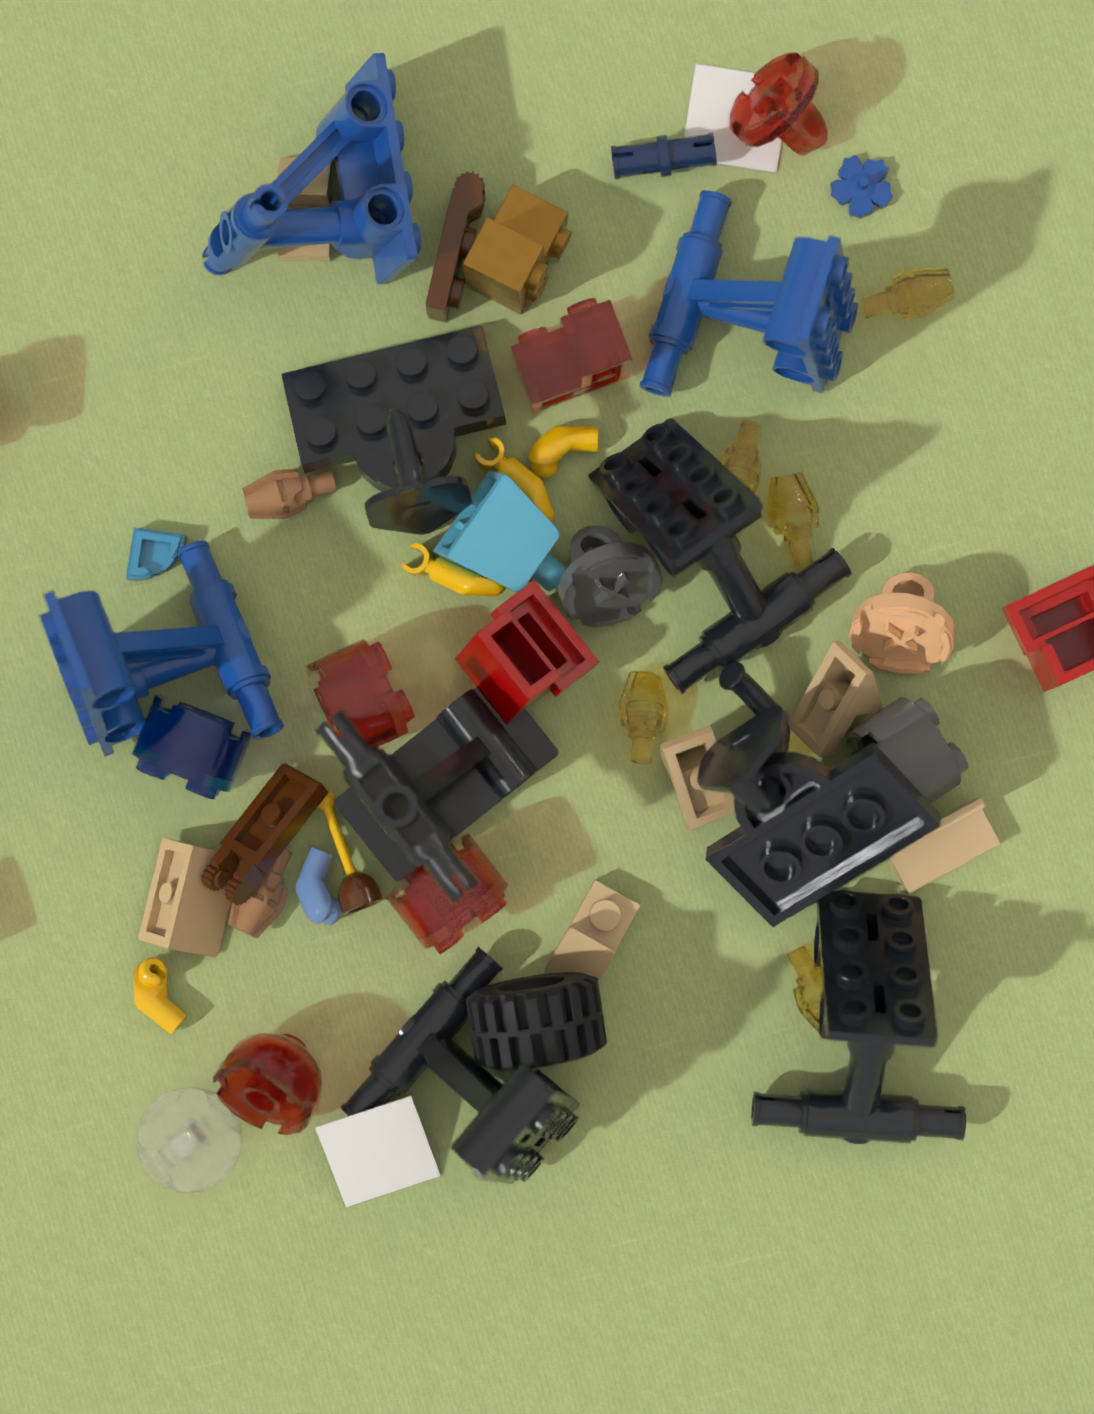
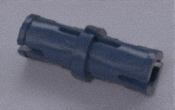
(664, 155)

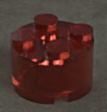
(358, 684)
(428, 909)

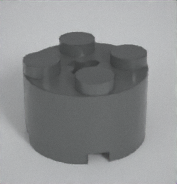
(914, 744)

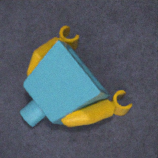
(499, 536)

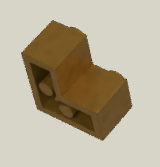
(514, 250)

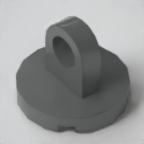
(608, 580)

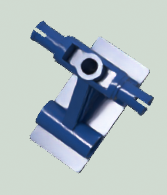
(373, 187)
(798, 315)
(114, 670)

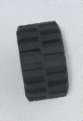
(536, 1021)

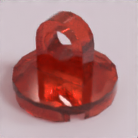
(781, 106)

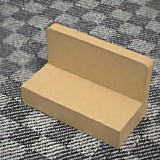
(959, 839)
(179, 908)

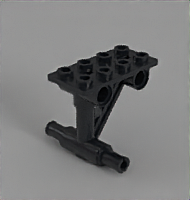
(691, 515)
(434, 784)
(874, 999)
(512, 1117)

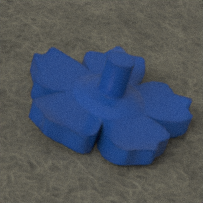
(862, 186)

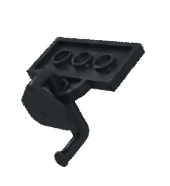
(392, 413)
(798, 819)

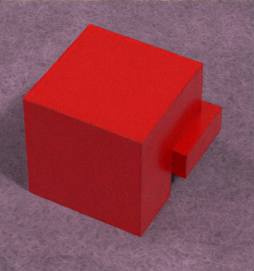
(1057, 629)
(525, 653)

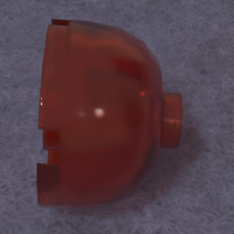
(270, 1081)

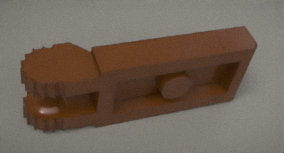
(455, 243)
(263, 833)

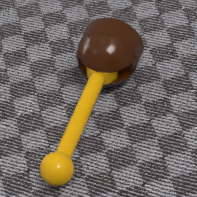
(357, 888)

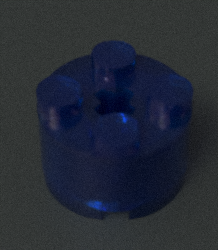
(190, 746)

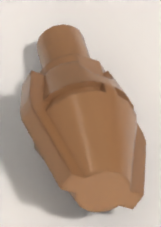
(284, 493)
(265, 904)

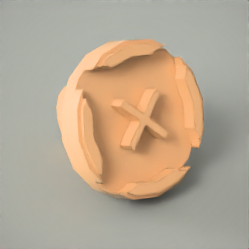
(903, 626)

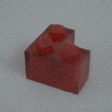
(574, 359)

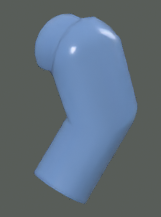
(312, 890)

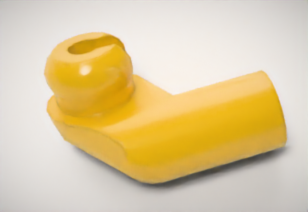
(556, 443)
(152, 995)

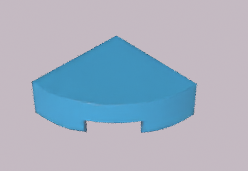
(153, 553)

